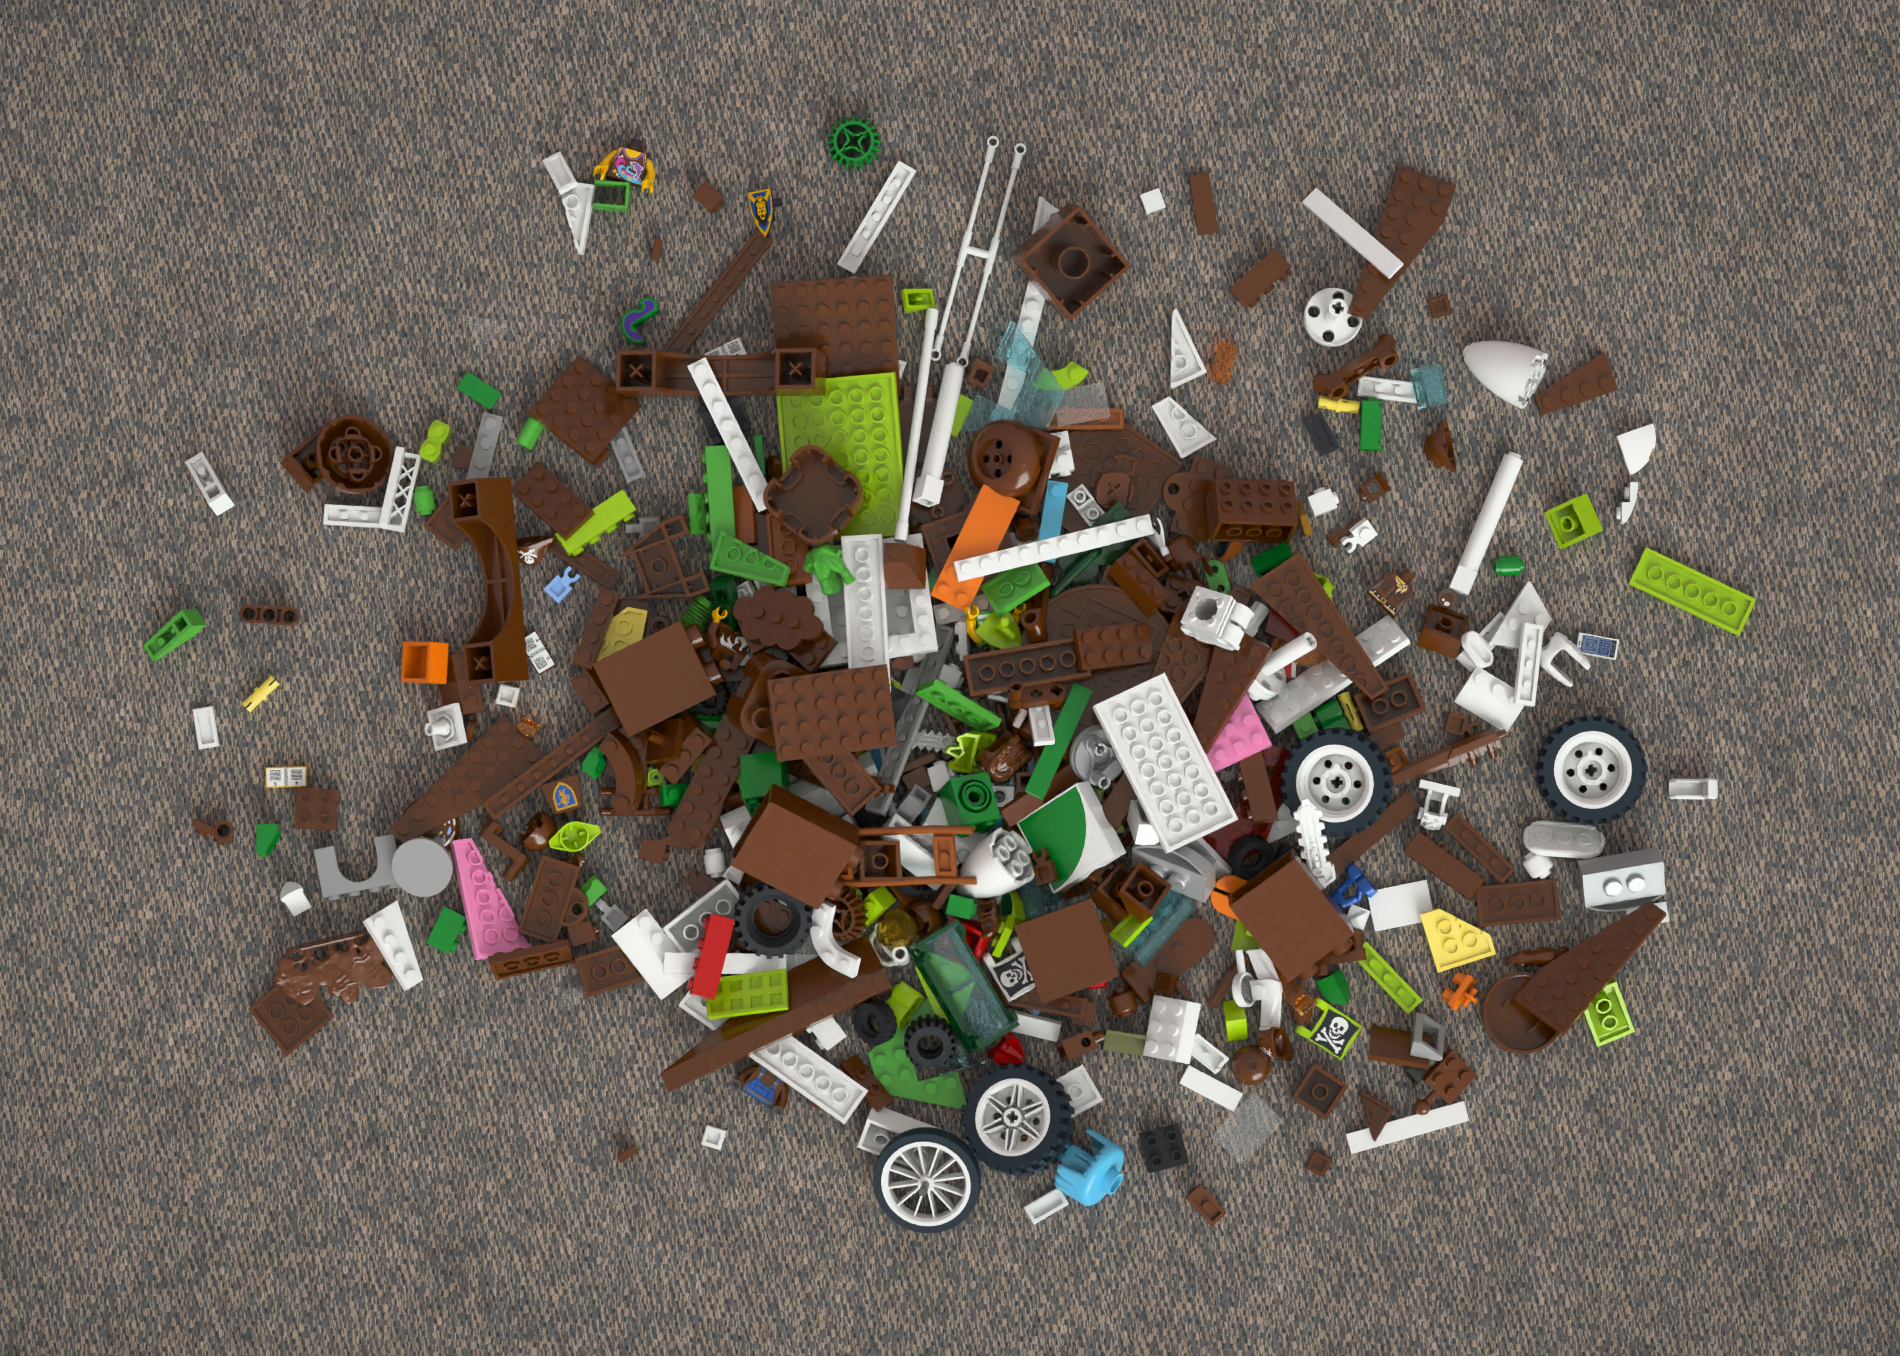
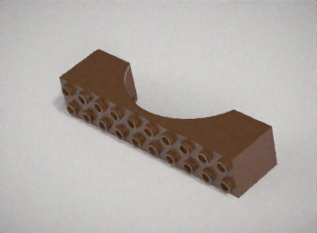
(759, 374)
(486, 517)

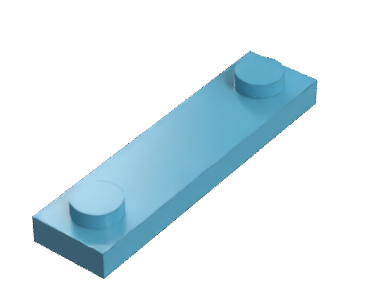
(1053, 511)

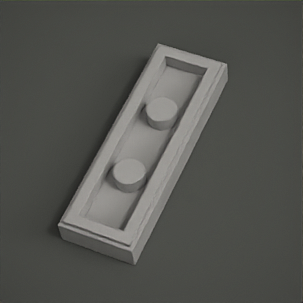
(627, 456)

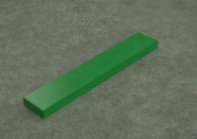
(1063, 733)

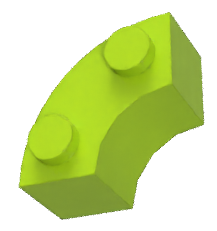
(1070, 376)

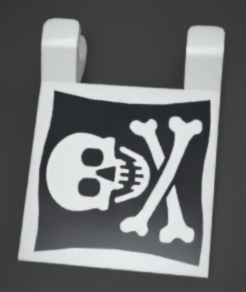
(1011, 973)

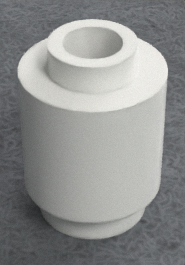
(714, 862)

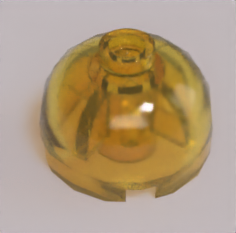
(897, 929)

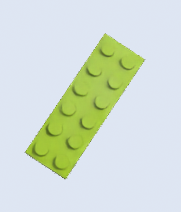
(1692, 591)

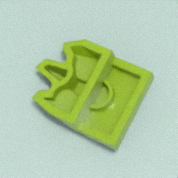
(968, 749)

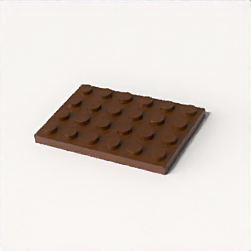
(831, 712)

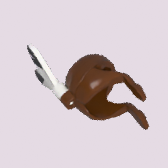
(1178, 551)

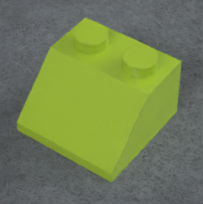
(1573, 521)

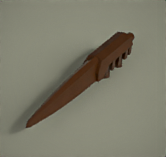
(1449, 756)

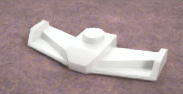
(1266, 988)

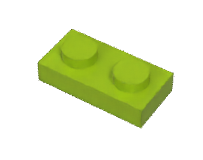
(1005, 930)

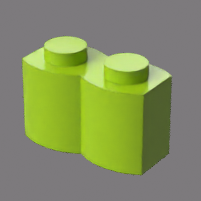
(432, 447)
(905, 1003)

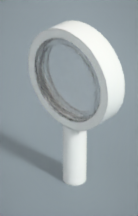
(1241, 983)

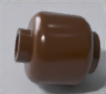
(1123, 1002)

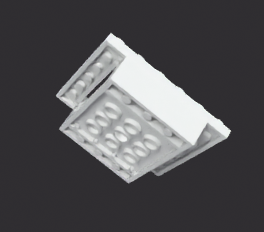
(908, 616)

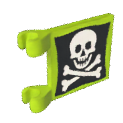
(1333, 1030)

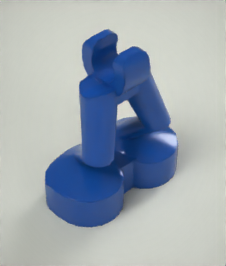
(1363, 886)

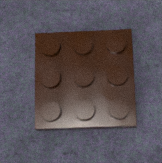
(289, 1021)

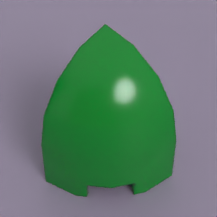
(1335, 988)

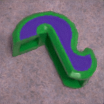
(635, 317)

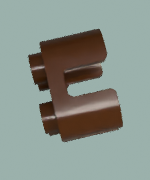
(814, 497)
(752, 711)

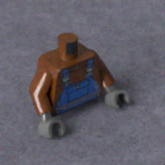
(763, 1087)

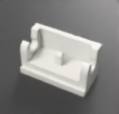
(1208, 1054)

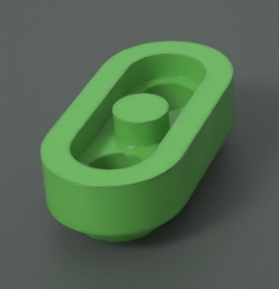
(1218, 578)

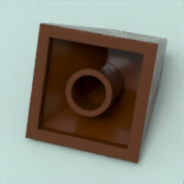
(904, 566)

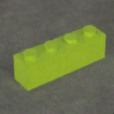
(606, 518)

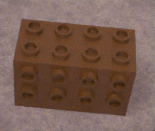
(1251, 510)

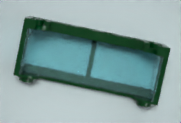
(961, 987)

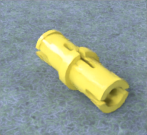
(1339, 405)
(260, 693)
(1345, 699)

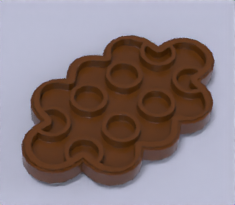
(778, 619)

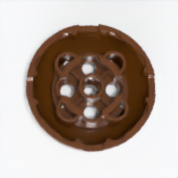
(376, 454)
(1016, 459)

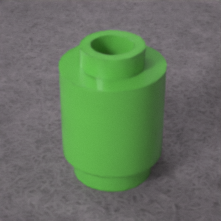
(424, 500)

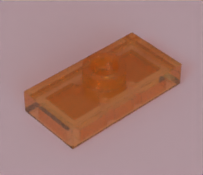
(1223, 362)

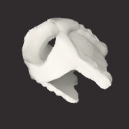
(1557, 643)

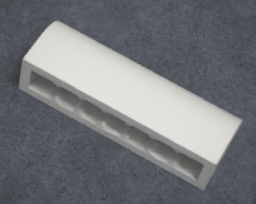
(916, 850)

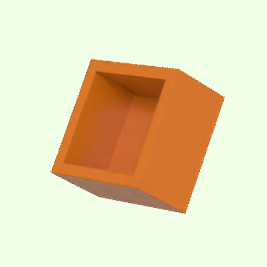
(424, 662)

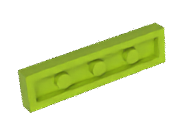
(1389, 980)

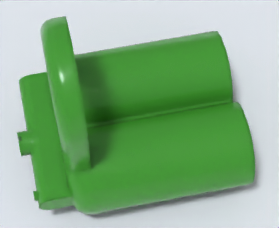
(529, 433)

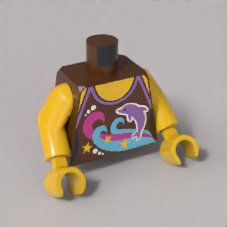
(628, 166)

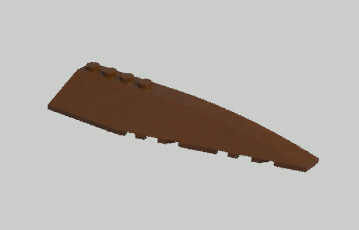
(814, 996)

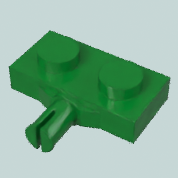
(672, 794)

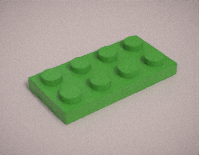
(957, 705)

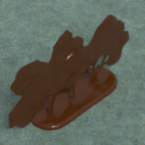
(339, 971)

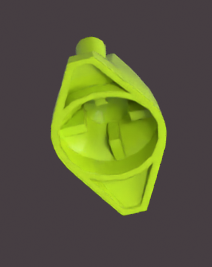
(574, 836)

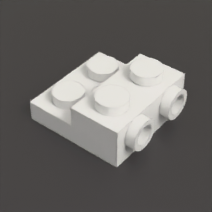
(1063, 459)

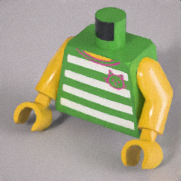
(976, 618)

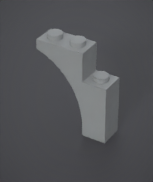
(912, 803)

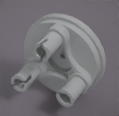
(1094, 757)
(422, 866)

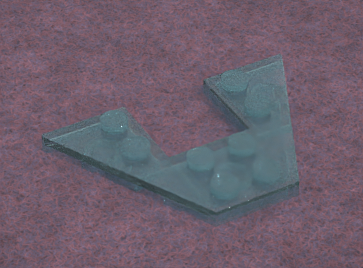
(1037, 397)

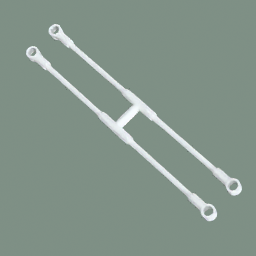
(966, 249)

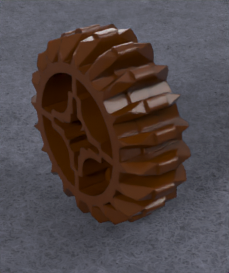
(851, 923)

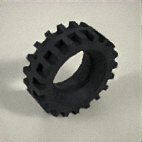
(764, 943)

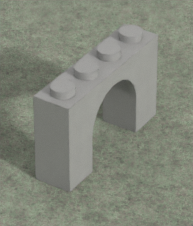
(333, 881)

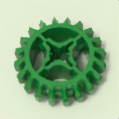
(843, 128)

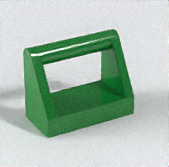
(266, 838)

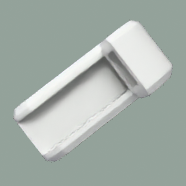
(1693, 789)

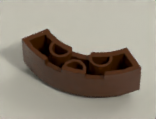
(627, 772)

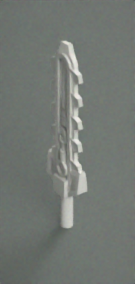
(1313, 842)

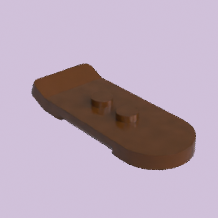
(1180, 952)

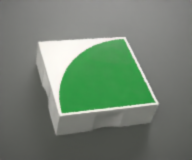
(1074, 834)

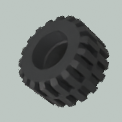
(934, 1057)

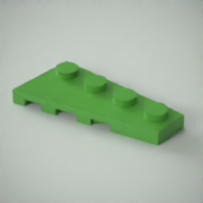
(744, 561)

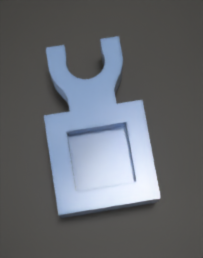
(559, 587)

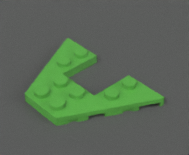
(899, 1075)

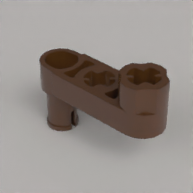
(1023, 697)
(491, 832)
(1356, 953)

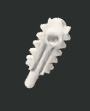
(933, 741)

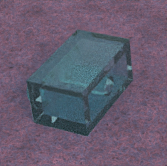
(1429, 386)

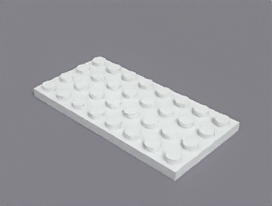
(1165, 763)

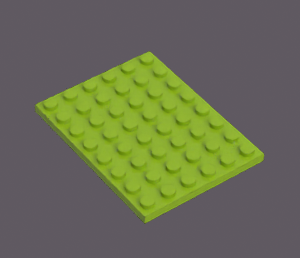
(861, 433)

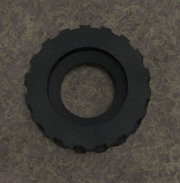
(1243, 846)
(864, 1027)

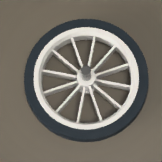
(927, 1180)

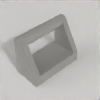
(1419, 1047)

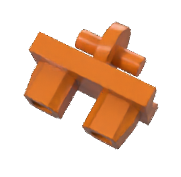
(1461, 996)

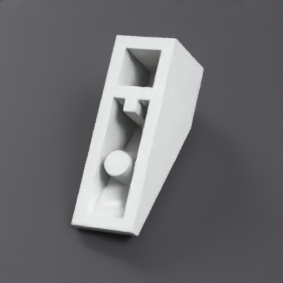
(209, 484)

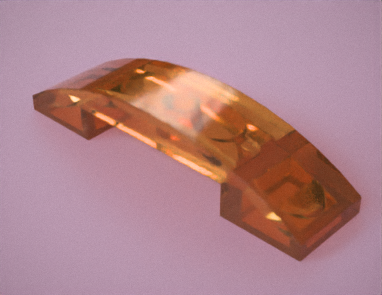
(1295, 995)

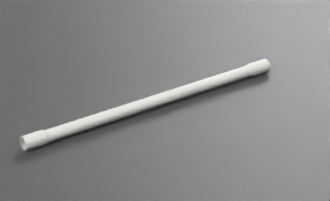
(902, 523)

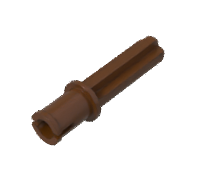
(1225, 985)

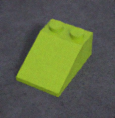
(1608, 1016)

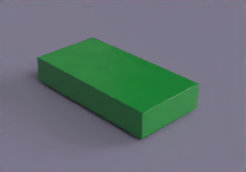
(479, 391)
(759, 453)

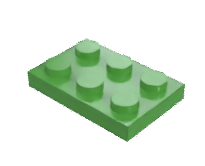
(1014, 587)

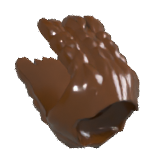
(1003, 757)

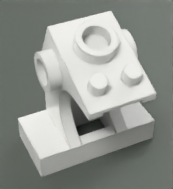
(1439, 793)

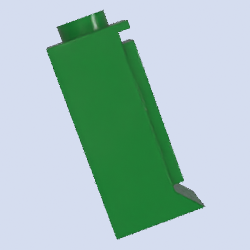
(1370, 425)

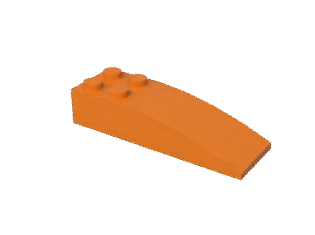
(979, 536)

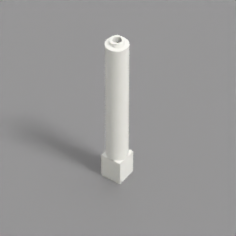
(929, 485)
(1486, 524)

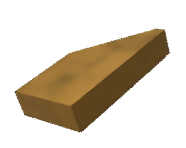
(1303, 519)

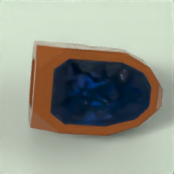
(1227, 550)

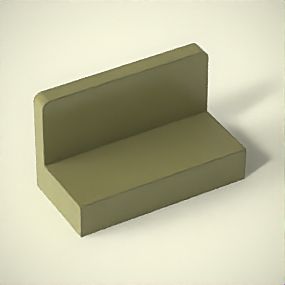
(1124, 1042)

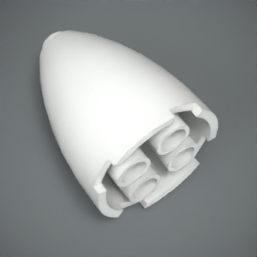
(1506, 369)
(999, 864)

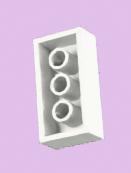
(687, 926)

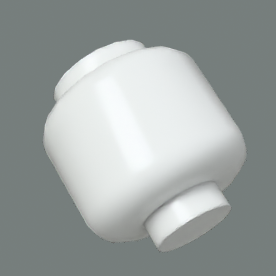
(1537, 865)

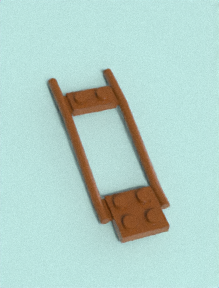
(944, 856)

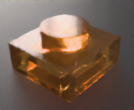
(528, 727)

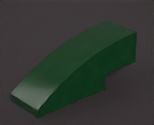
(724, 596)

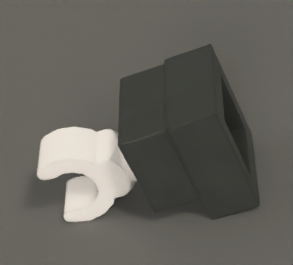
(1416, 1074)

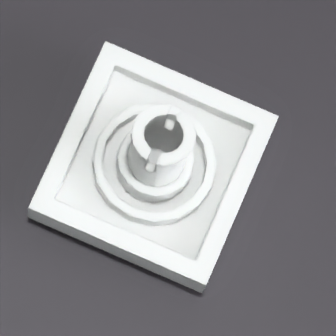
(446, 727)

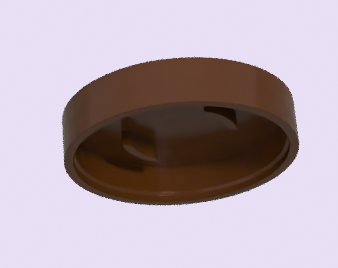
(1509, 1023)

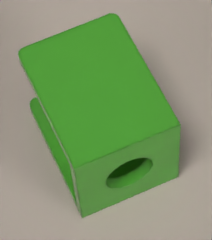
(611, 207)

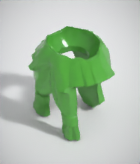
(824, 562)

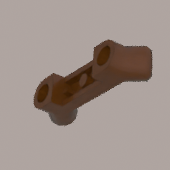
(1381, 356)
(1035, 615)

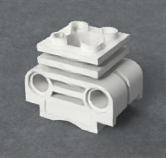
(1215, 618)

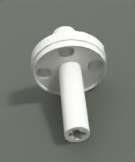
(1331, 318)
(1272, 675)

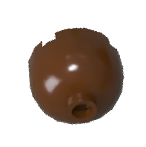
(539, 832)
(926, 916)
(1250, 1065)

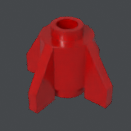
(1007, 1050)

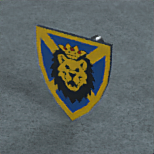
(762, 209)

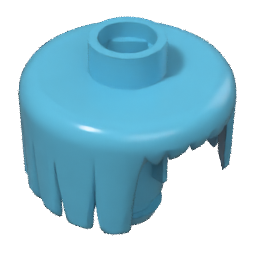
(1089, 1176)

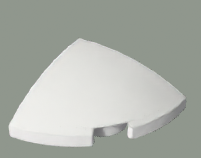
(1637, 447)

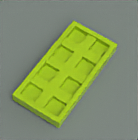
(749, 994)

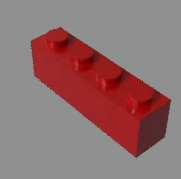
(711, 957)

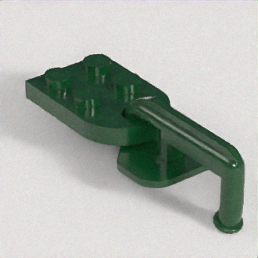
(1084, 565)

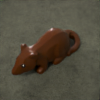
(988, 916)
(1539, 957)

